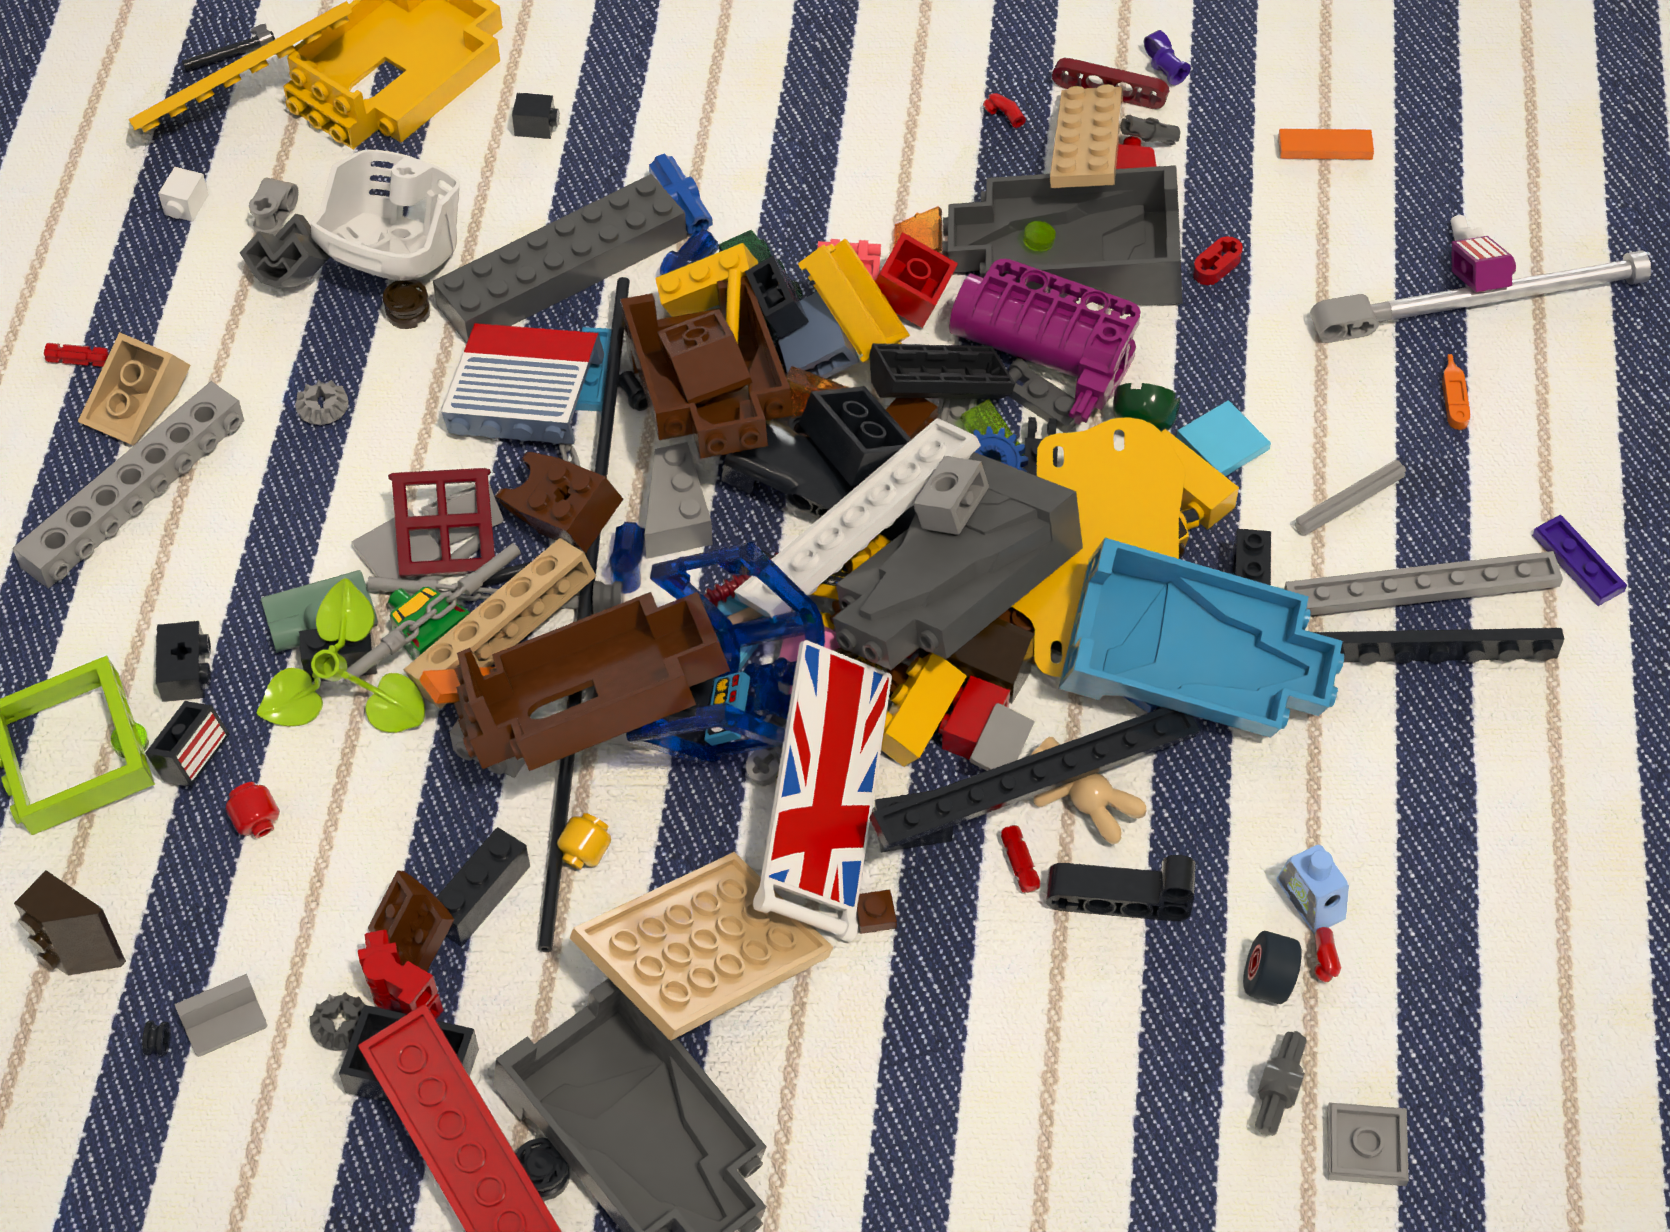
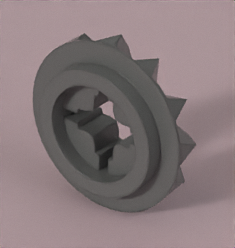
(323, 1027)

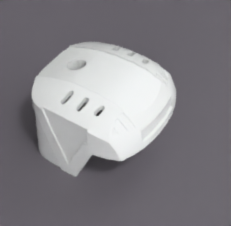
(371, 229)

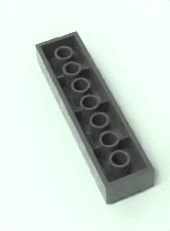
(561, 258)

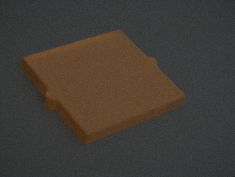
(923, 227)

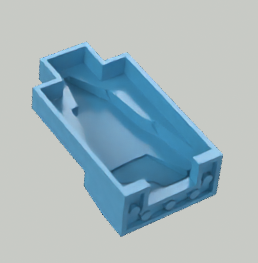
(1197, 642)

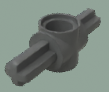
(1280, 1083)

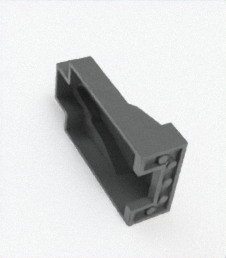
(1105, 238)
(948, 587)
(636, 1120)

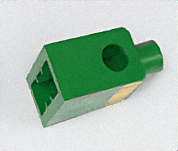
(413, 608)

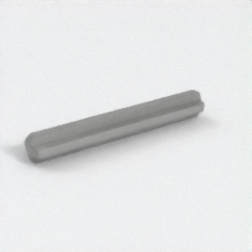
(1350, 497)

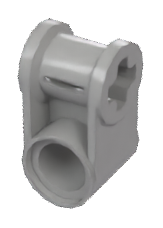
(273, 204)

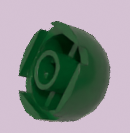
(1150, 403)

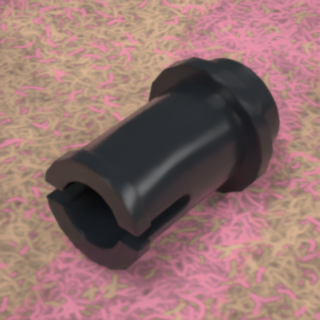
(633, 390)

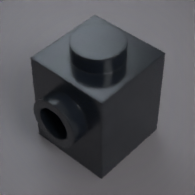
(534, 115)

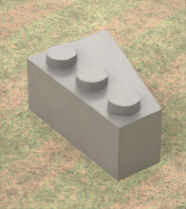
(676, 504)

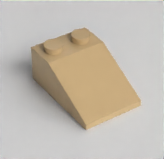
(133, 389)

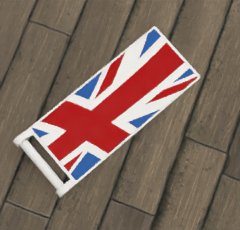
(825, 788)

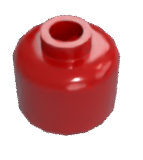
(252, 809)

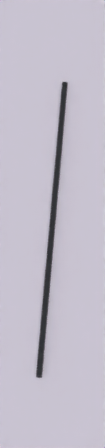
(566, 765)

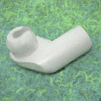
(1462, 231)

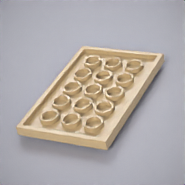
(698, 946)

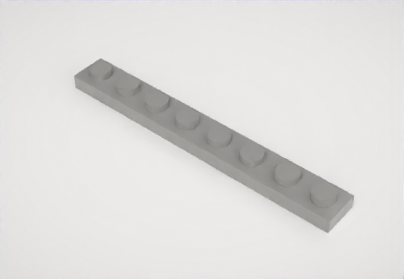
(1429, 583)

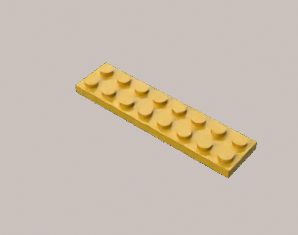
(230, 74)

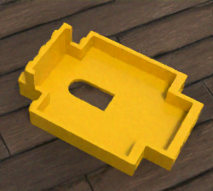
(434, 43)

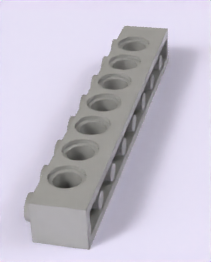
(128, 485)

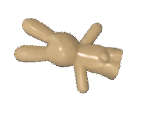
(1092, 797)

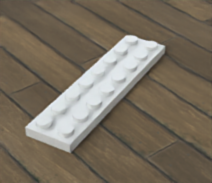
(860, 515)

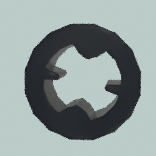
(156, 1038)

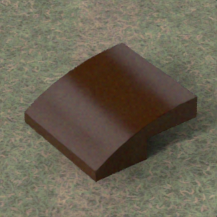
(412, 920)

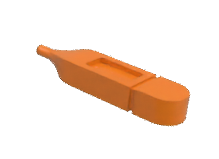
(1455, 395)

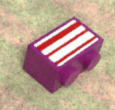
(1482, 263)

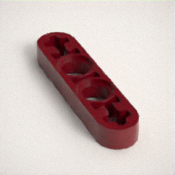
(1112, 76)

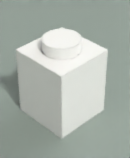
(183, 194)

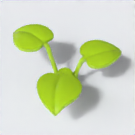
(293, 697)

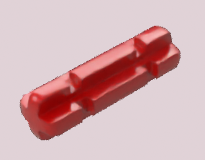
(75, 354)
(1020, 859)

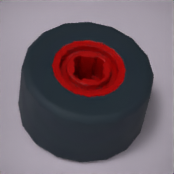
(1272, 967)

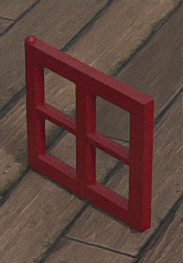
(442, 521)

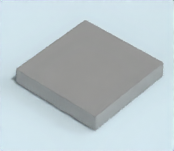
(379, 549)
(1367, 1144)

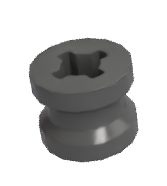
(606, 595)

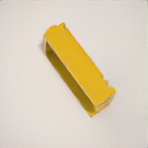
(853, 297)

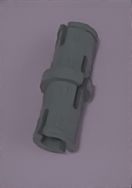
(1150, 130)

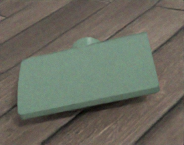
(298, 607)

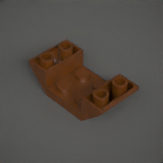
(704, 357)

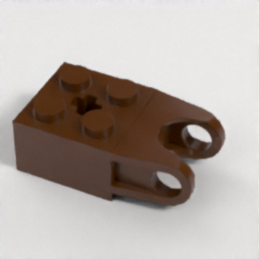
(562, 500)

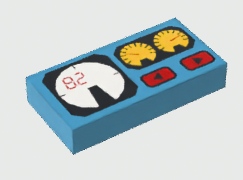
(730, 690)

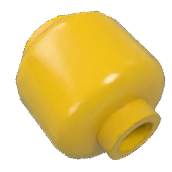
(584, 841)

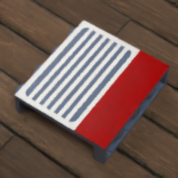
(520, 382)

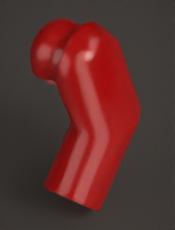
(1007, 106)
(1327, 955)

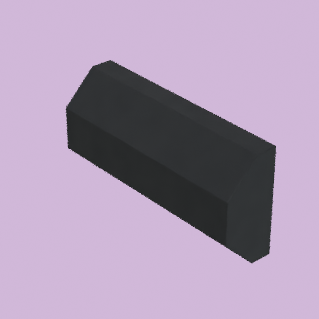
(938, 372)

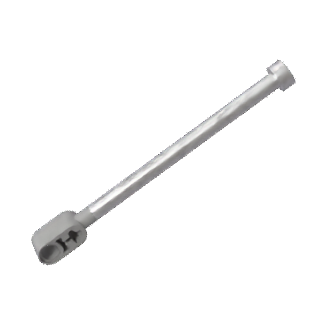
(1356, 317)

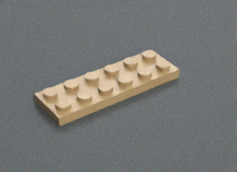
(1087, 137)

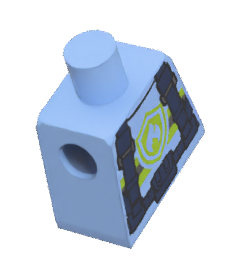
(1313, 881)

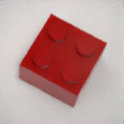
(914, 279)

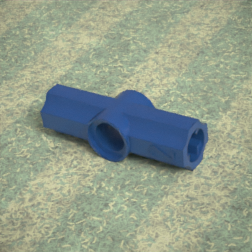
(683, 191)

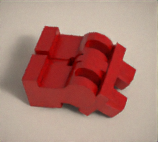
(393, 984)

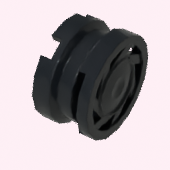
(545, 1167)

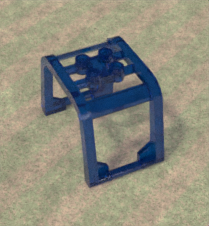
(769, 700)

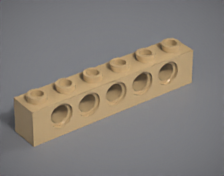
(509, 612)

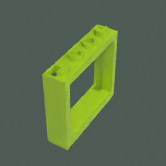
(89, 794)

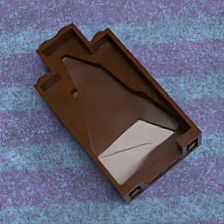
(729, 420)

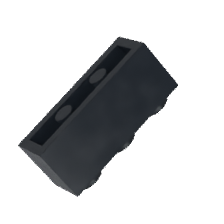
(483, 883)

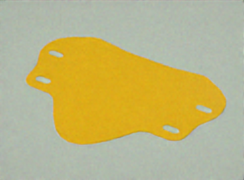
(1120, 497)

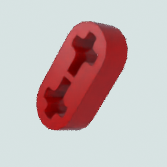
(1213, 256)

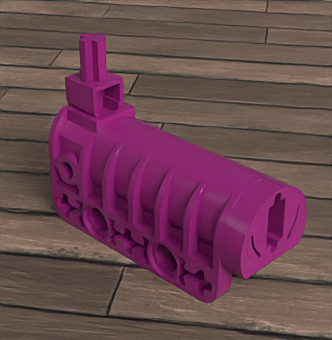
(1050, 328)

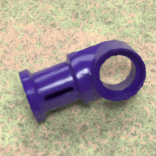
(1164, 59)

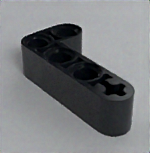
(1124, 891)

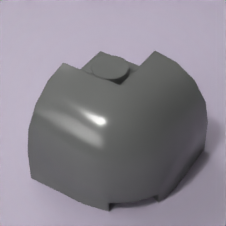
(285, 258)

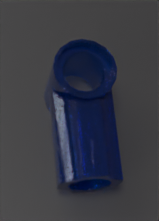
(697, 247)
(627, 556)

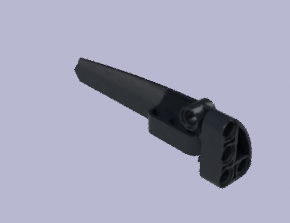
(799, 470)

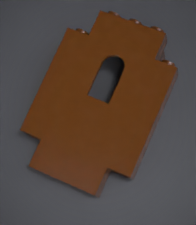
(631, 652)

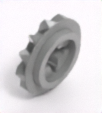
(335, 403)

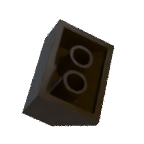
(996, 655)
(67, 928)

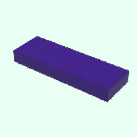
(1579, 560)

